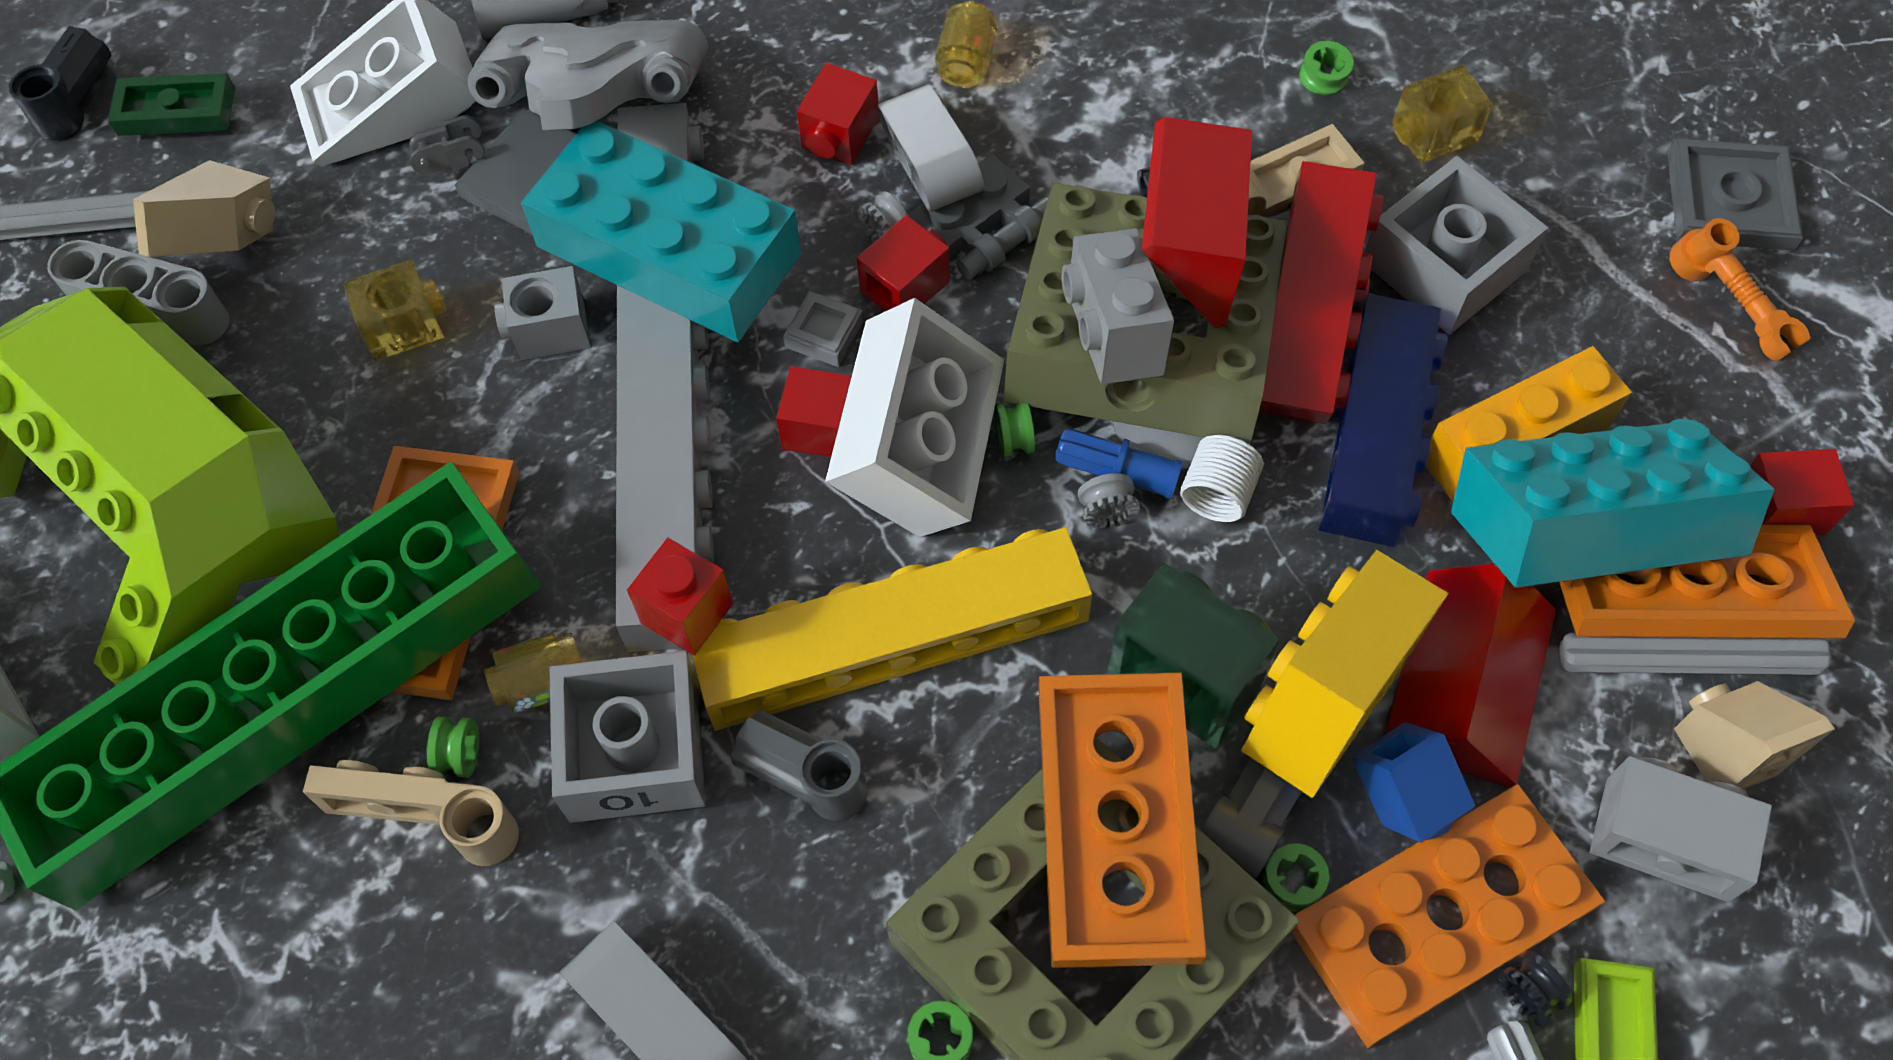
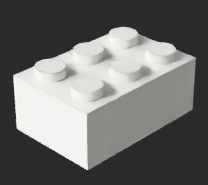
(916, 419)

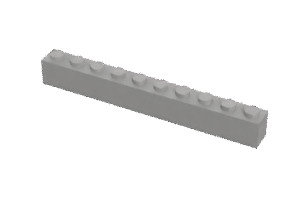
(658, 410)

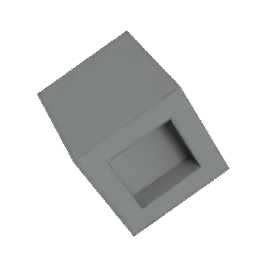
(562, 309)

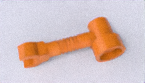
(1709, 251)

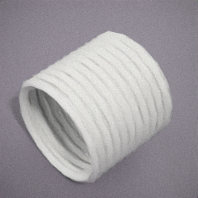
(1222, 478)

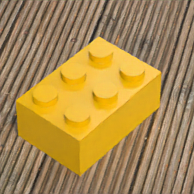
(1340, 670)

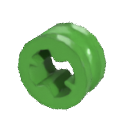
(1326, 53)
(1014, 428)
(453, 746)
(1284, 859)
(959, 1025)

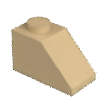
(204, 212)
(1748, 733)

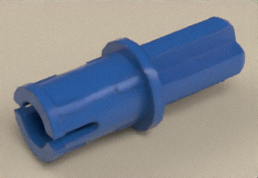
(1104, 457)

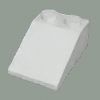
(384, 83)

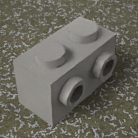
(1118, 306)
(1681, 828)

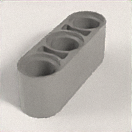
(930, 147)
(169, 290)
(643, 1002)

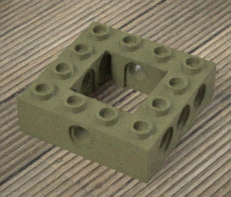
(1207, 382)
(954, 945)

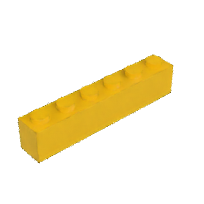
(892, 626)

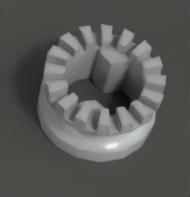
(882, 215)
(1108, 500)

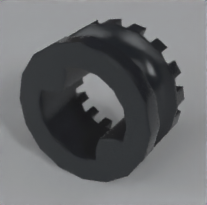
(1535, 987)

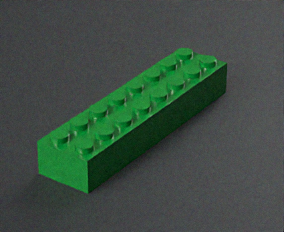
(256, 688)

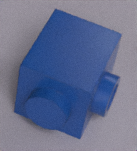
(1414, 782)

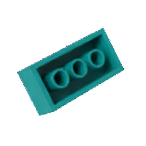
(663, 228)
(1609, 502)

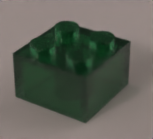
(1189, 631)

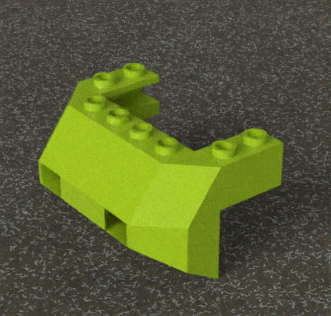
(158, 459)

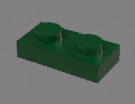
(172, 104)

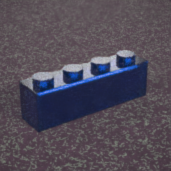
(1382, 422)

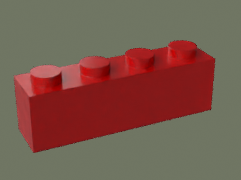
(1317, 291)

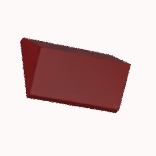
(1199, 211)
(1478, 670)

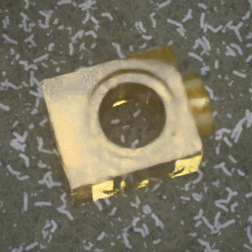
(1441, 113)
(395, 309)

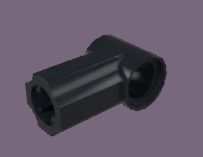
(52, 90)

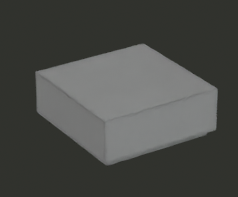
(823, 328)

